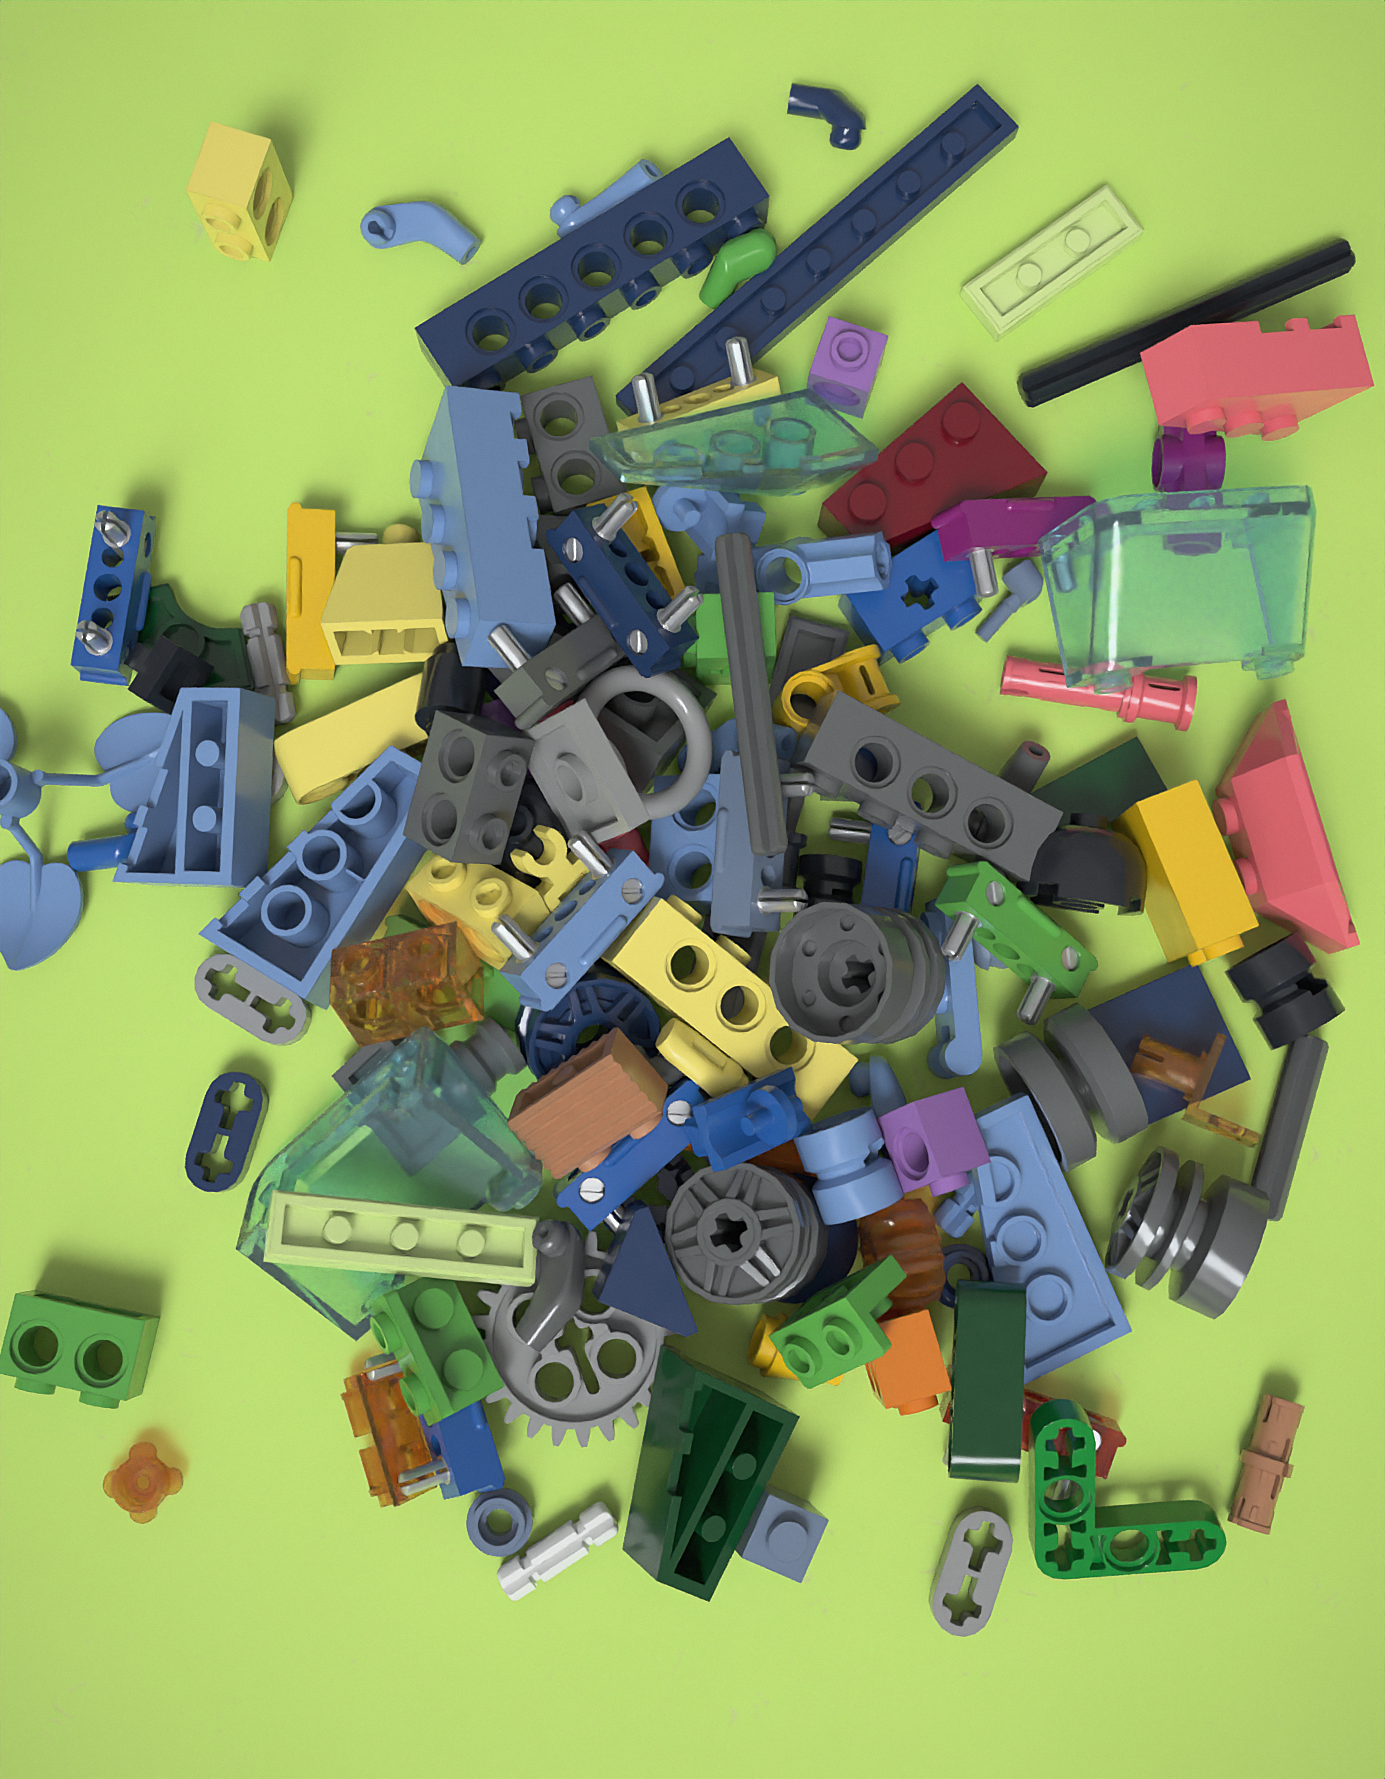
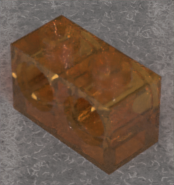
(407, 983)

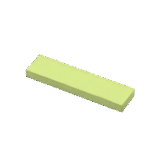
(400, 1238)

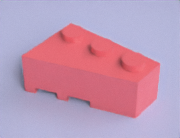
(1253, 380)

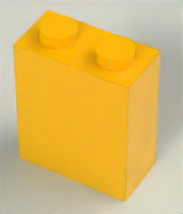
(1191, 880)

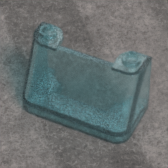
(1181, 583)
(401, 1134)

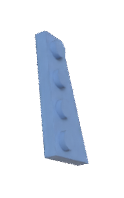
(1041, 1240)

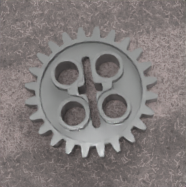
(579, 1409)

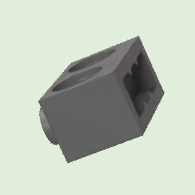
(566, 454)
(468, 788)

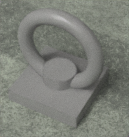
(585, 772)

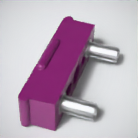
(999, 530)

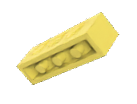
(644, 958)

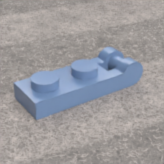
(957, 1016)

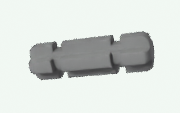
(268, 658)

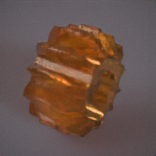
(910, 1235)

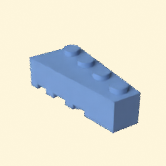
(329, 884)

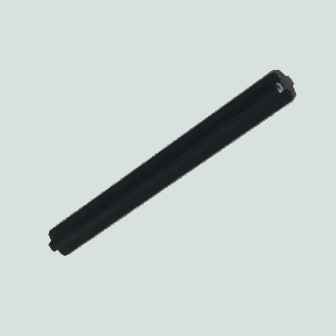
(1219, 306)

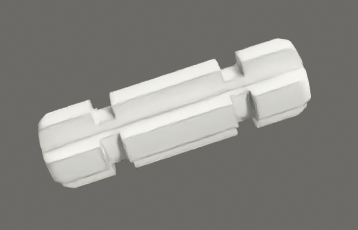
(557, 1551)

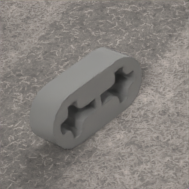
(245, 1013)
(985, 1576)

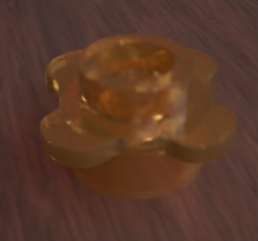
(123, 1484)

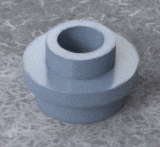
(494, 1542)

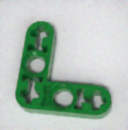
(1093, 1528)

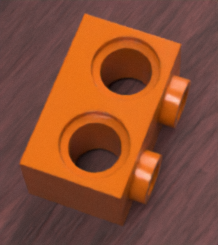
(913, 1367)

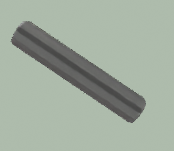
(1289, 1121)

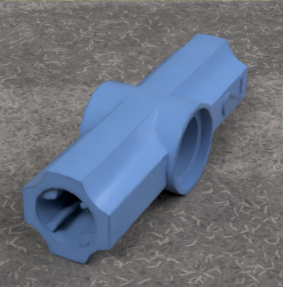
(826, 567)

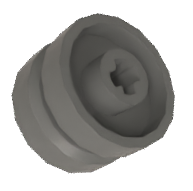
(1073, 1084)

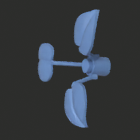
(46, 901)

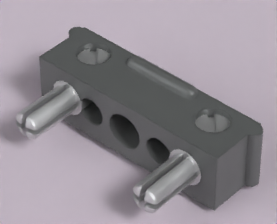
(561, 669)

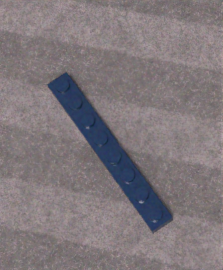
(836, 247)

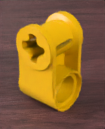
(852, 673)

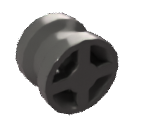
(489, 1054)

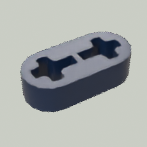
(211, 1128)

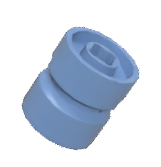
(848, 1166)

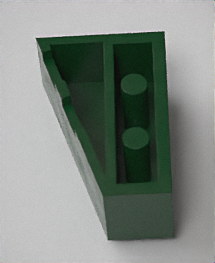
(700, 1471)

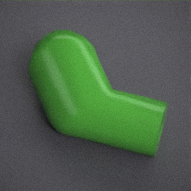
(736, 262)

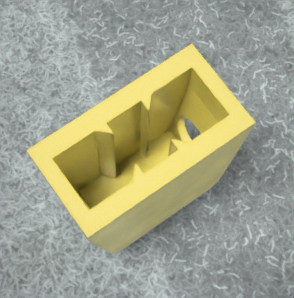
(386, 603)

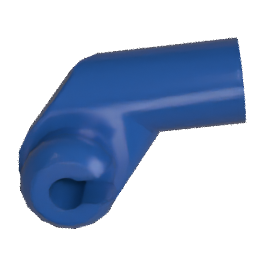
(103, 851)

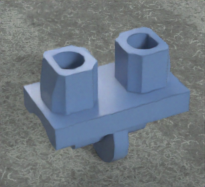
(707, 515)

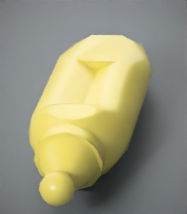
(699, 1058)

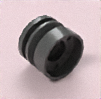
(856, 974)
(1201, 1238)
(778, 1250)

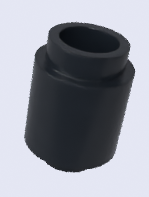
(449, 686)

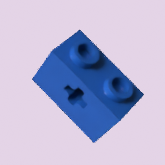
(901, 630)

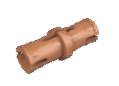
(1266, 1463)

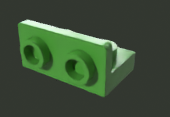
(838, 1325)
(435, 1348)

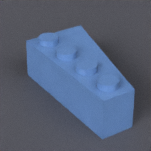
(483, 525)

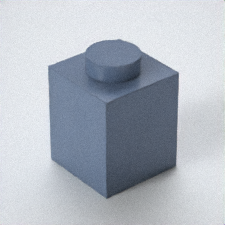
(782, 1533)

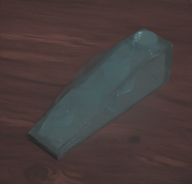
(747, 448)

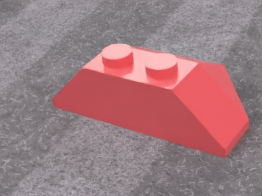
(1280, 837)

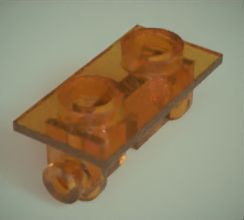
(399, 1444)

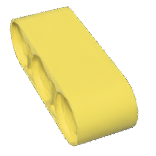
(341, 745)

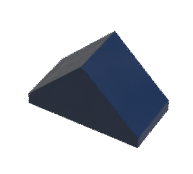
(640, 1275)

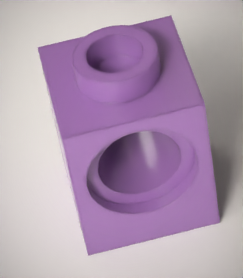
(846, 366)
(934, 1142)

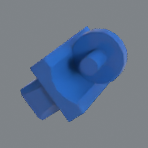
(747, 1120)

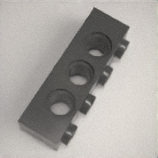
(1014, 818)

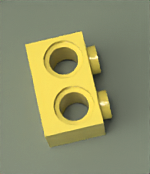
(240, 192)
(475, 899)

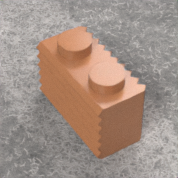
(589, 1105)

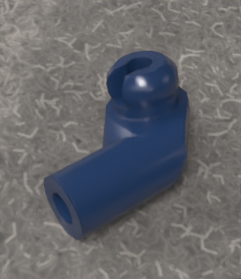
(832, 107)

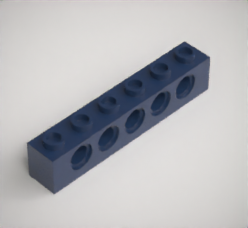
(711, 182)

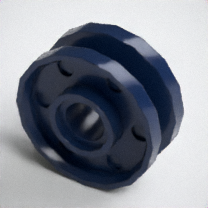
(597, 998)

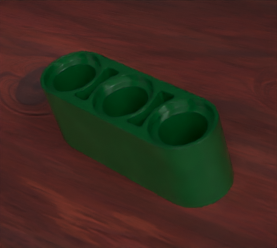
(987, 1381)

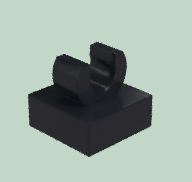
(165, 672)

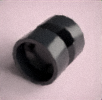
(1285, 991)

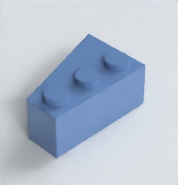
(210, 794)

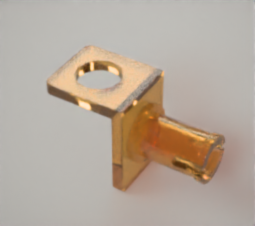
(1190, 1075)

